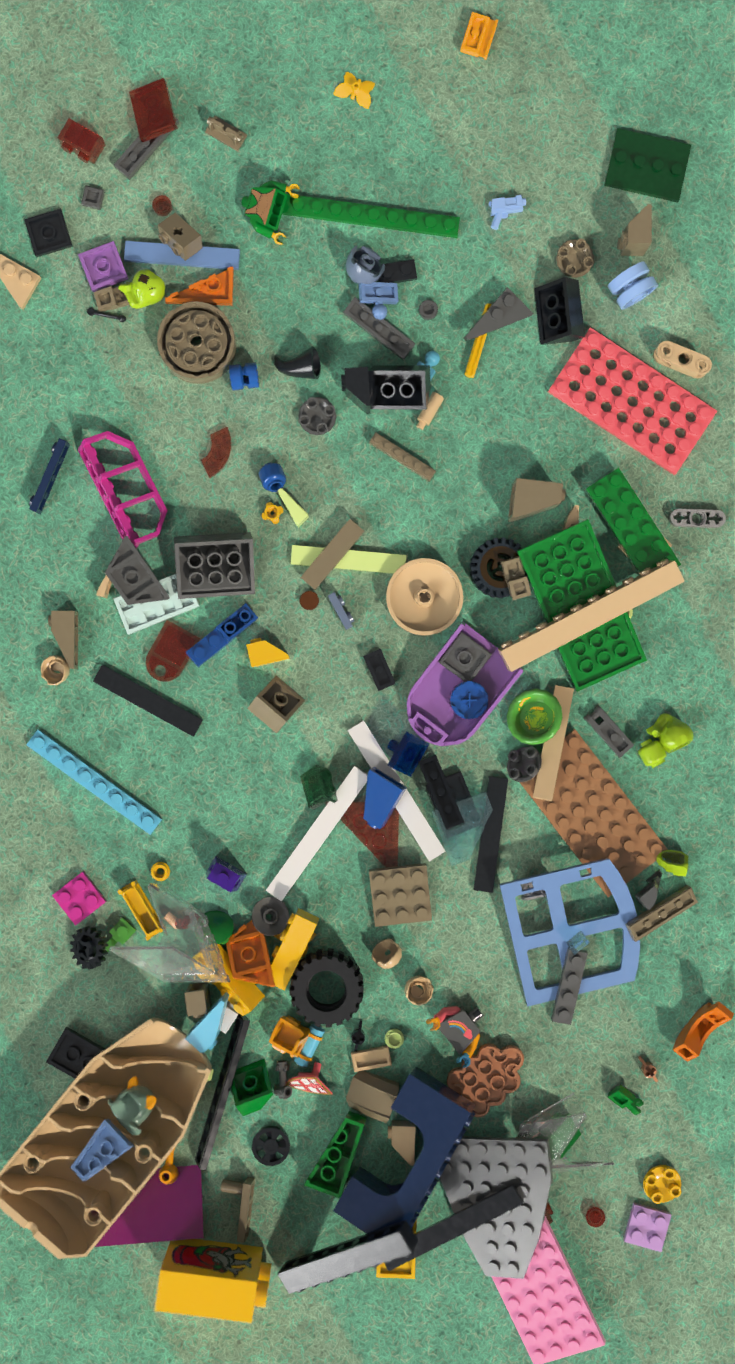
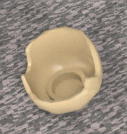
(54, 663)
(390, 960)
(415, 994)

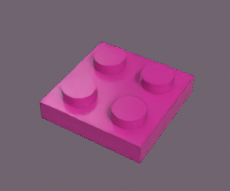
(79, 898)

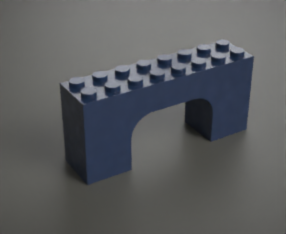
(441, 1118)

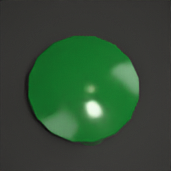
(220, 926)

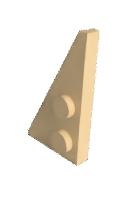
(18, 280)

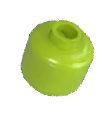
(652, 753)

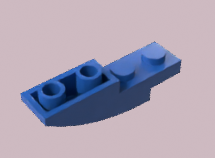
(222, 635)

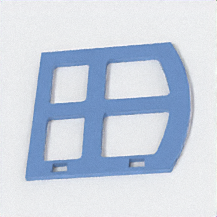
(562, 931)

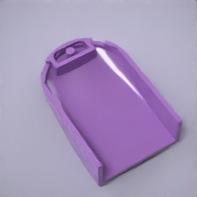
(429, 698)

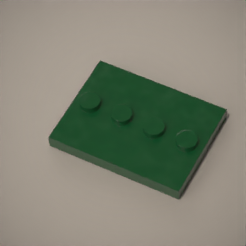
(647, 165)

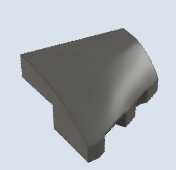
(648, 895)

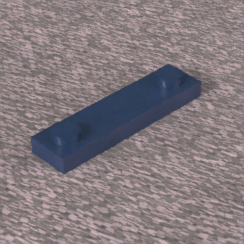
(39, 499)

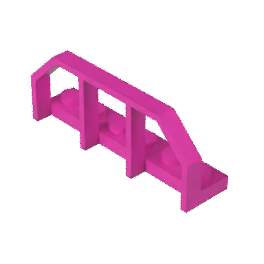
(106, 488)

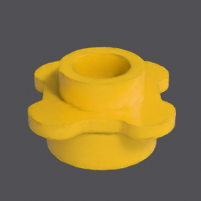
(277, 512)

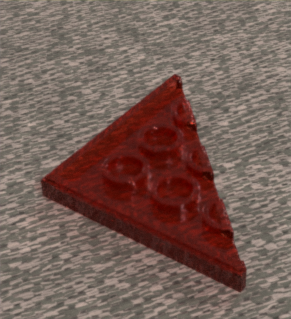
(380, 842)

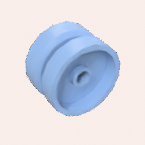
(632, 285)

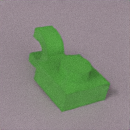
(121, 932)

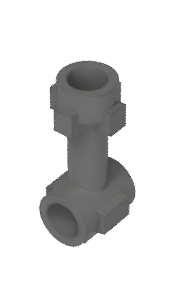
(281, 1089)

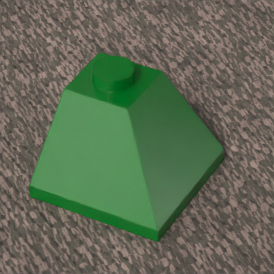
(251, 1087)

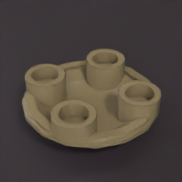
(575, 258)

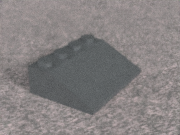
(214, 565)

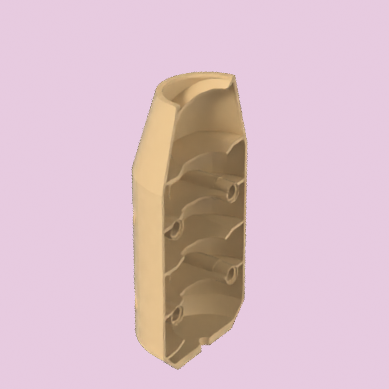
(38, 1182)

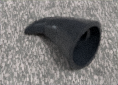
(303, 366)

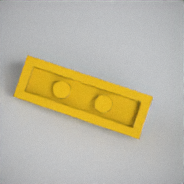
(141, 909)

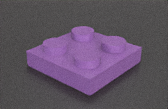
(103, 266)

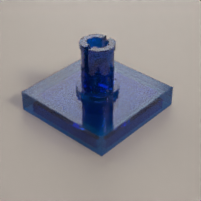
(406, 753)

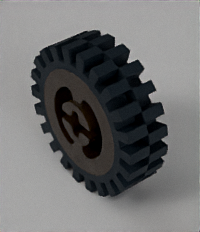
(478, 566)

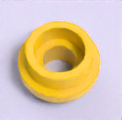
(164, 866)

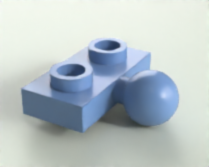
(378, 294)

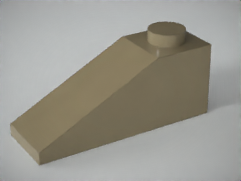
(65, 630)

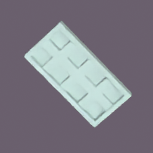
(143, 615)

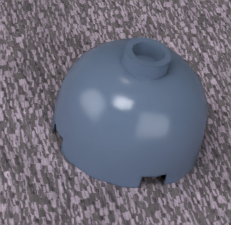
(364, 265)

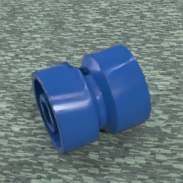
(237, 376)

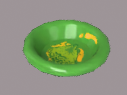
(534, 716)

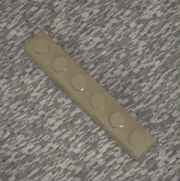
(402, 457)

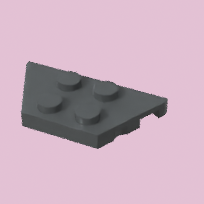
(133, 576)

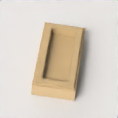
(371, 1058)

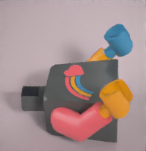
(459, 1029)

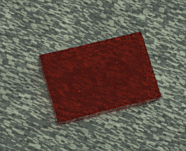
(153, 110)

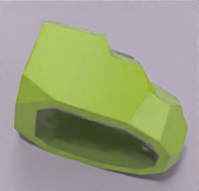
(673, 862)

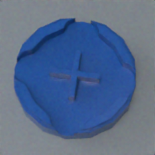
(469, 699)

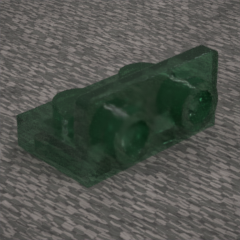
(318, 786)

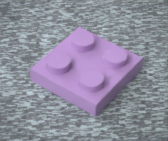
(647, 1227)

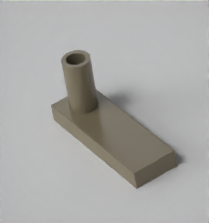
(247, 1191)

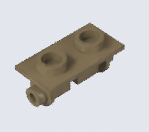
(225, 133)

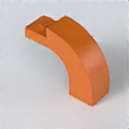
(699, 1027)

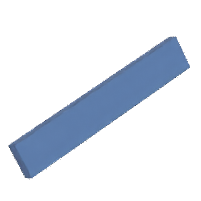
(162, 254)

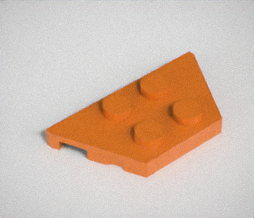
(250, 956)

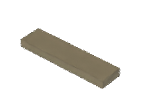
(332, 554)
(661, 913)

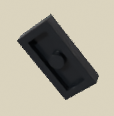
(399, 272)
(379, 669)

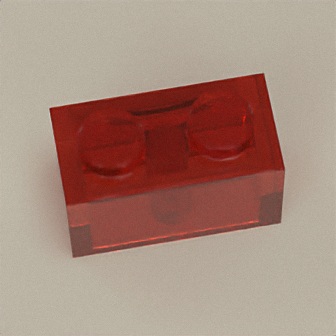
(81, 141)

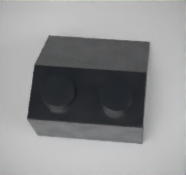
(356, 385)

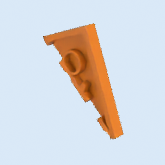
(213, 290)

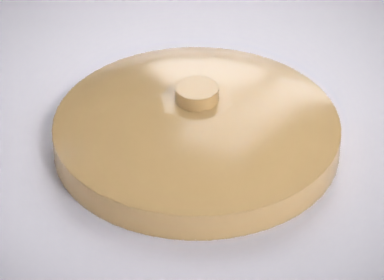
(424, 596)

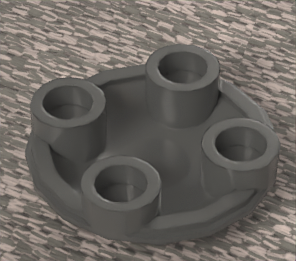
(317, 416)
(524, 764)

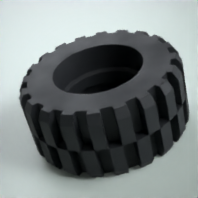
(317, 1011)

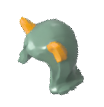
(133, 1106)

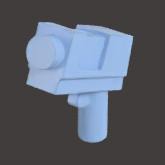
(503, 206)

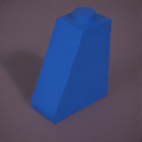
(381, 797)

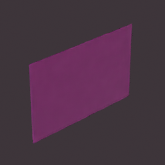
(161, 1211)

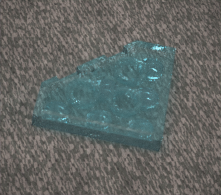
(462, 840)

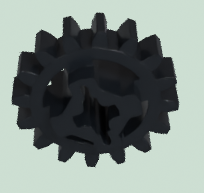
(89, 947)

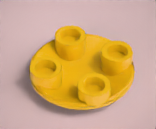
(662, 1184)

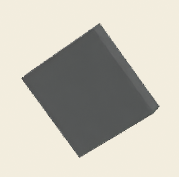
(464, 657)

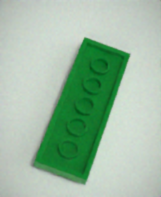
(630, 521)

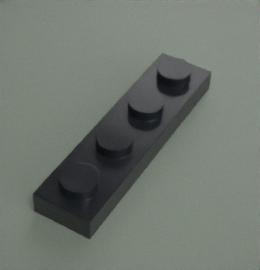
(441, 793)

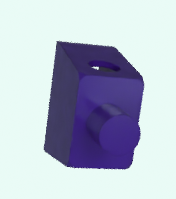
(225, 875)

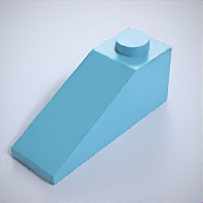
(207, 1029)

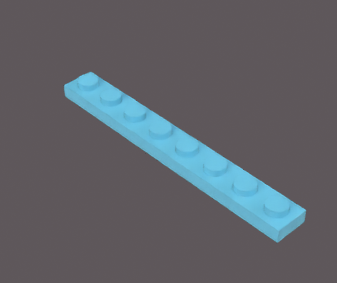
(94, 782)

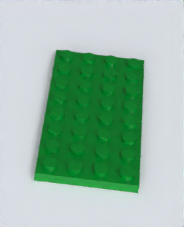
(566, 573)

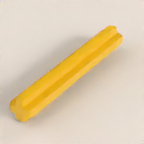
(476, 351)

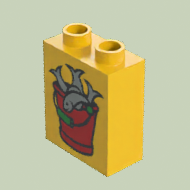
(213, 1280)

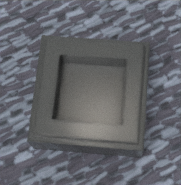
(92, 197)

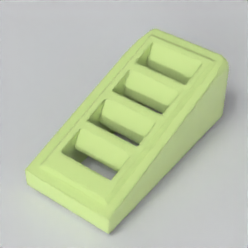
(296, 512)

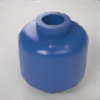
(272, 477)

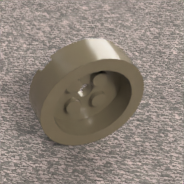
(201, 362)

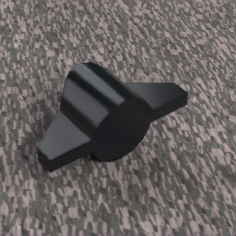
(358, 1036)

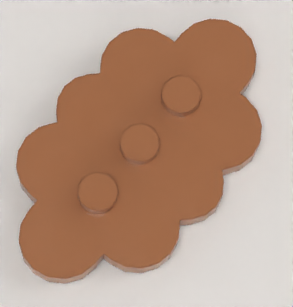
(488, 1076)

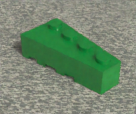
(336, 1161)

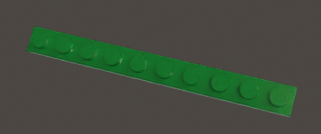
(372, 216)

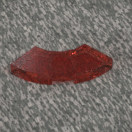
(219, 452)

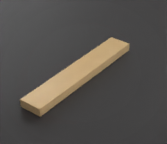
(553, 748)

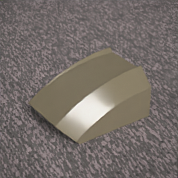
(372, 1095)

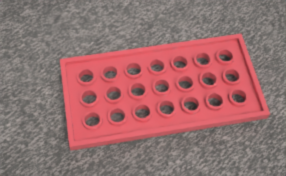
(629, 388)

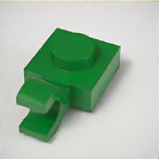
(624, 1098)

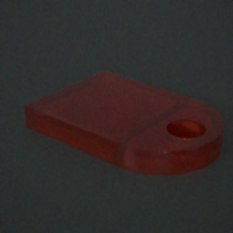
(170, 651)

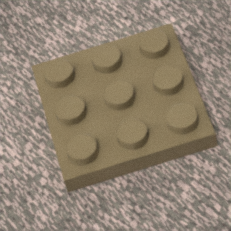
(400, 894)

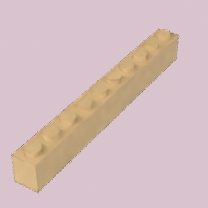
(590, 615)

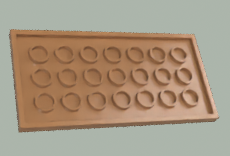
(596, 814)

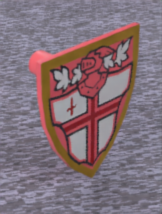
(310, 1082)

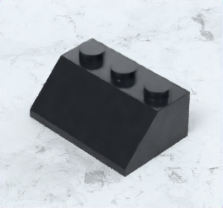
(559, 311)
(399, 387)

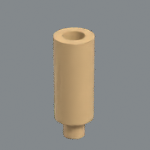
(426, 416)

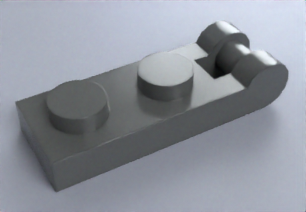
(609, 732)

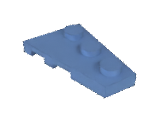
(101, 1150)

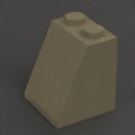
(533, 497)

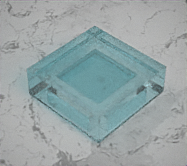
(577, 942)

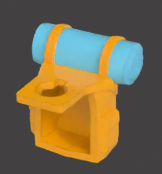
(296, 1039)

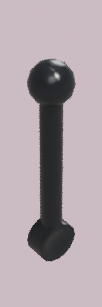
(91, 312)

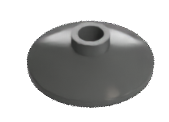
(278, 912)

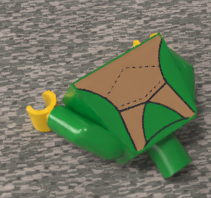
(266, 207)

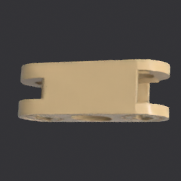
(693, 359)

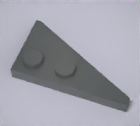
(503, 312)

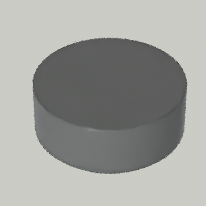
(428, 310)

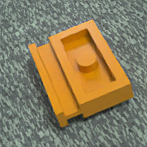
(479, 35)

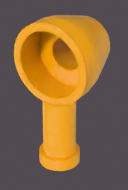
(170, 1169)

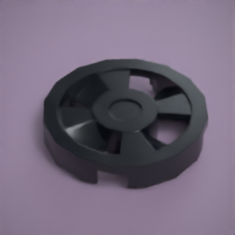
(271, 1146)

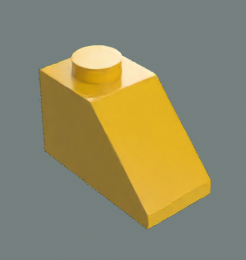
(264, 653)

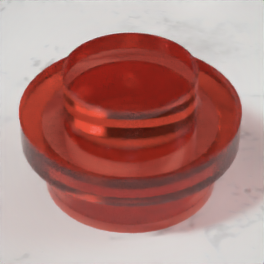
(595, 1217)

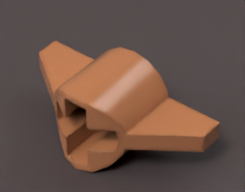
(648, 1069)

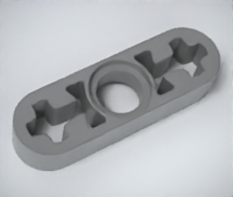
(710, 523)

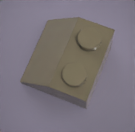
(637, 235)
(276, 704)

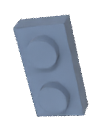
(337, 603)

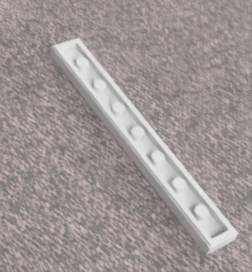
(406, 806)
(317, 834)

